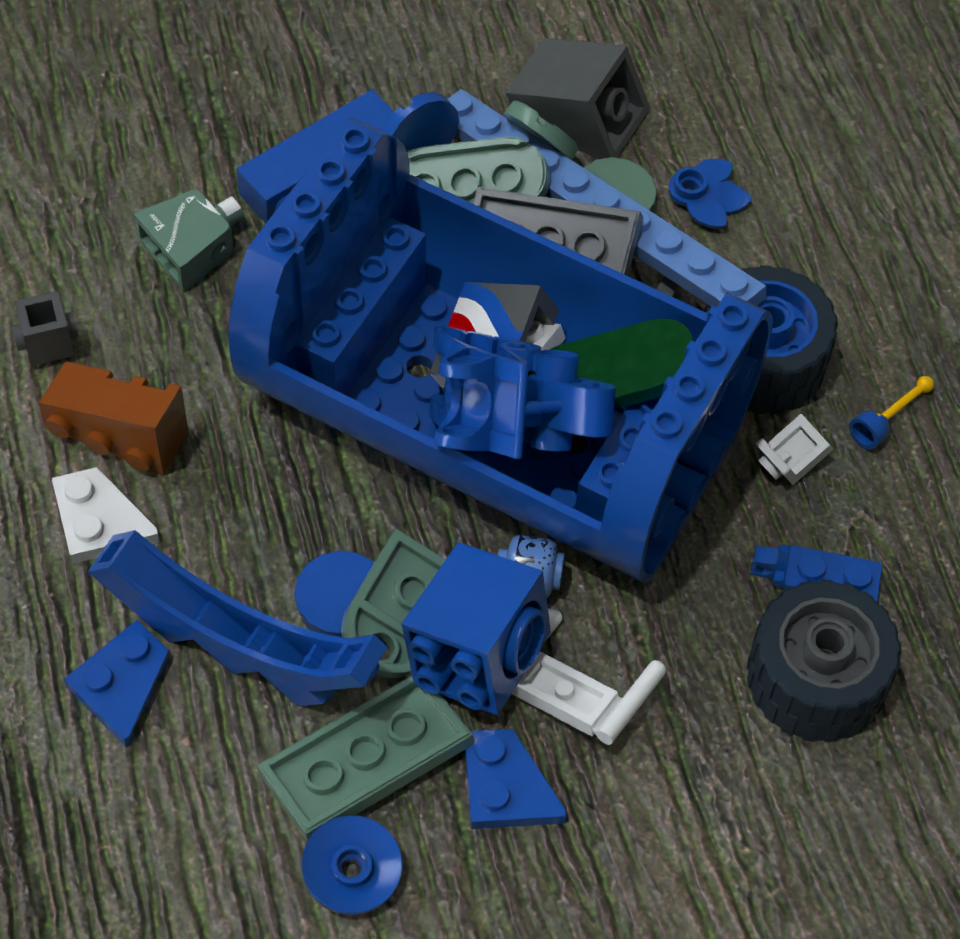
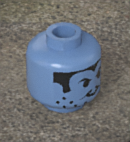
(539, 554)

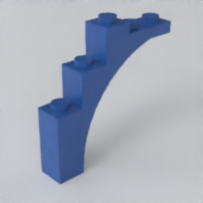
(244, 640)

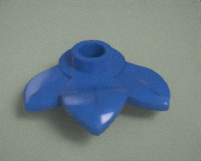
(711, 192)

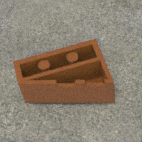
(116, 416)

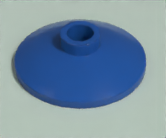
(357, 842)

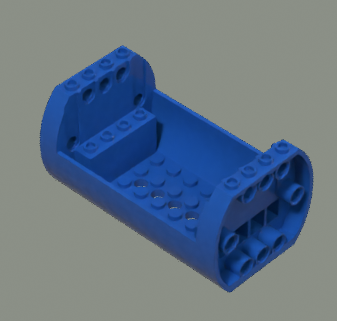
(372, 259)

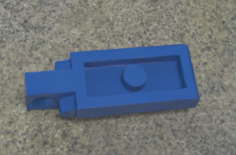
(799, 564)

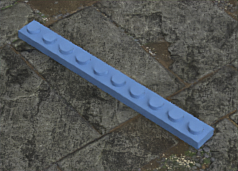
(658, 241)

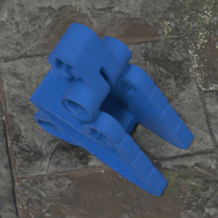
(498, 406)

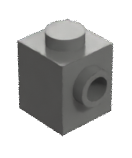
(44, 328)

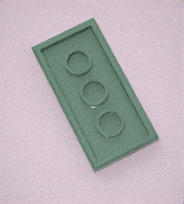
(364, 755)

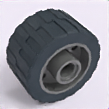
(823, 660)

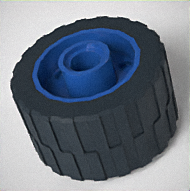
(799, 339)

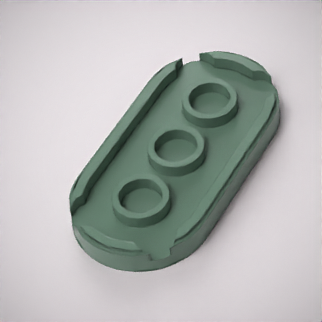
(488, 163)

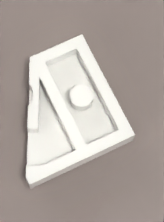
(94, 512)

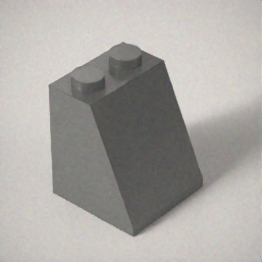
(585, 92)

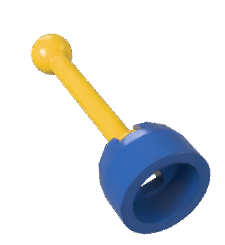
(872, 428)

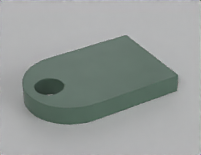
(388, 596)

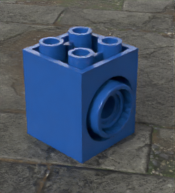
(477, 628)

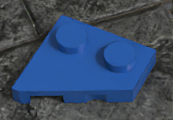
(121, 679)
(507, 784)

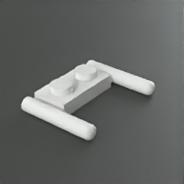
(581, 699)

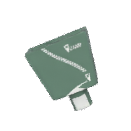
(188, 235)

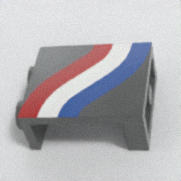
(499, 312)

